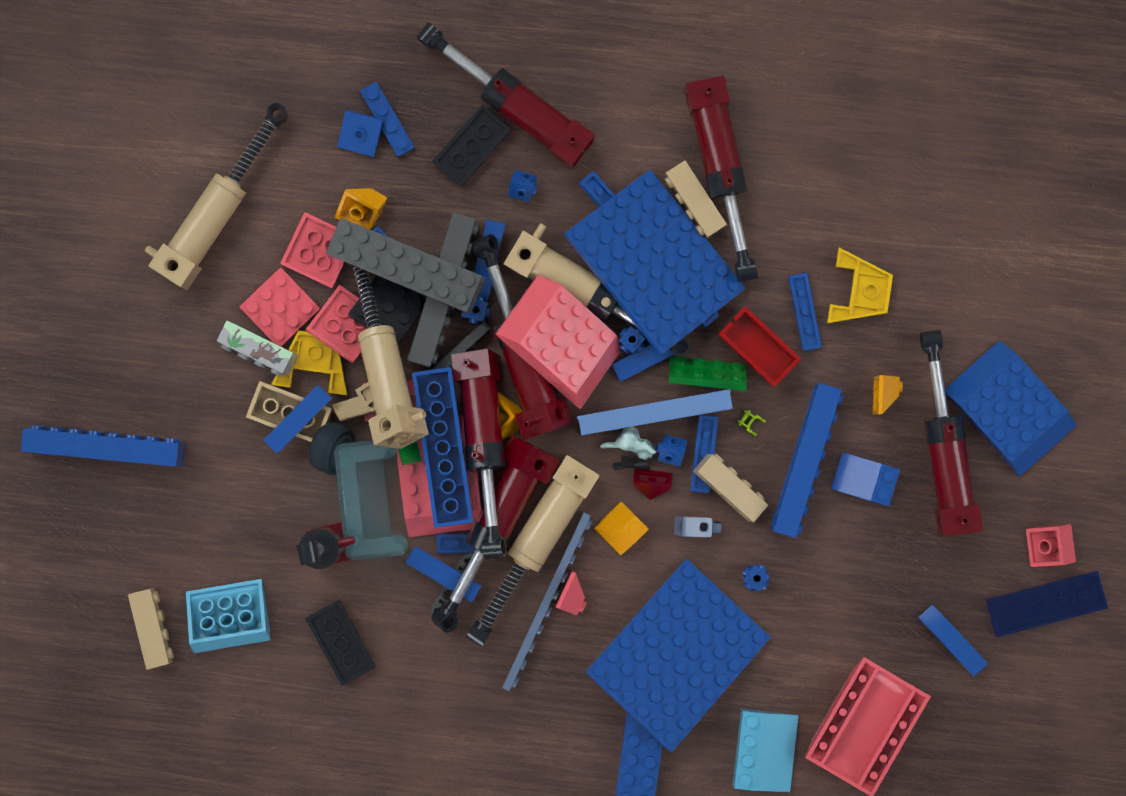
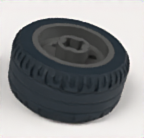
(324, 444)

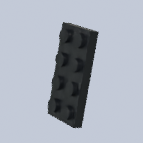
(471, 145)
(340, 642)

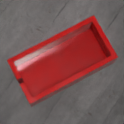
(759, 347)

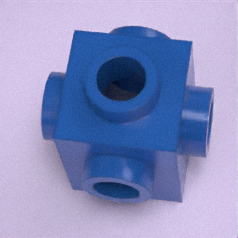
(523, 186)
(484, 312)
(628, 347)
(671, 450)
(748, 574)

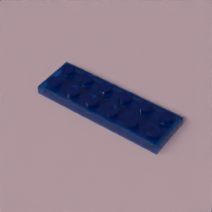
(1046, 603)

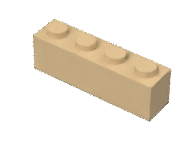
(695, 199)
(730, 487)
(150, 628)

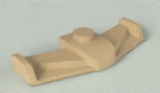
(355, 406)

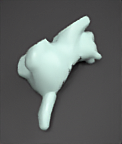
(630, 441)

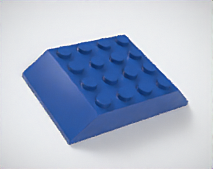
(1010, 407)

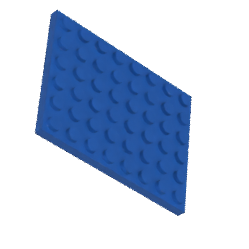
(654, 262)
(678, 655)

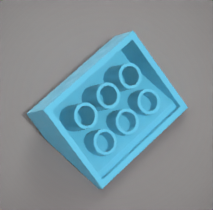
(227, 616)
(765, 751)

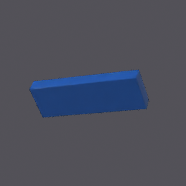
(453, 544)

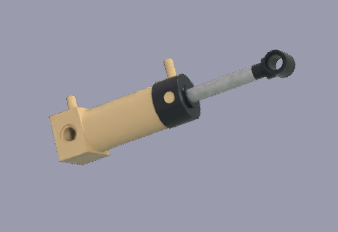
(573, 277)

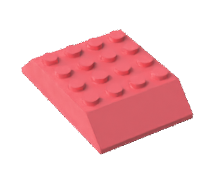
(560, 339)
(417, 498)
(866, 726)

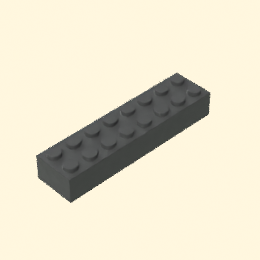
(405, 266)
(436, 314)

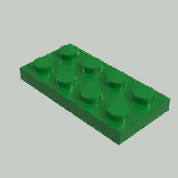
(707, 373)

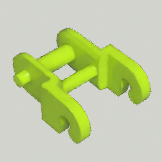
(747, 413)

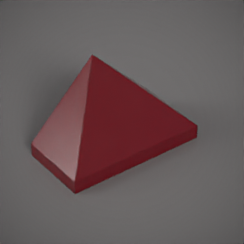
(652, 482)

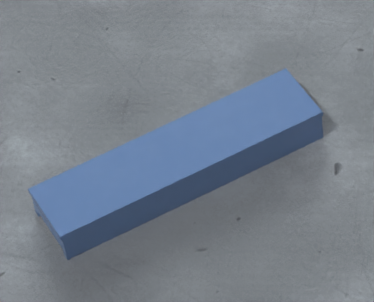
(655, 412)

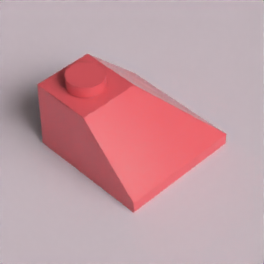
(572, 596)

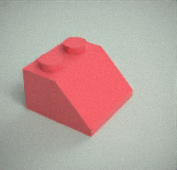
(1051, 545)

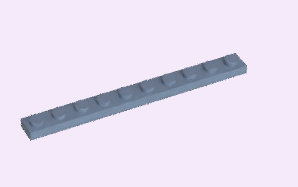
(544, 609)

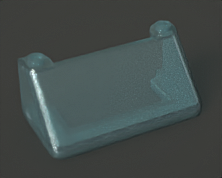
(365, 501)

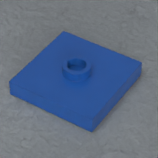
(360, 133)

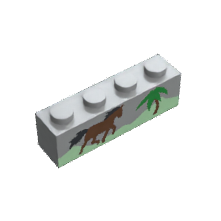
(253, 346)

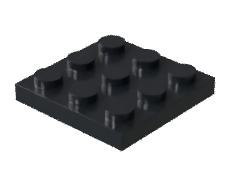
(395, 306)

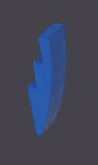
(497, 229)
(953, 640)

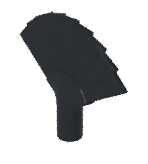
(631, 461)

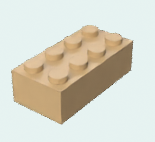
(274, 404)

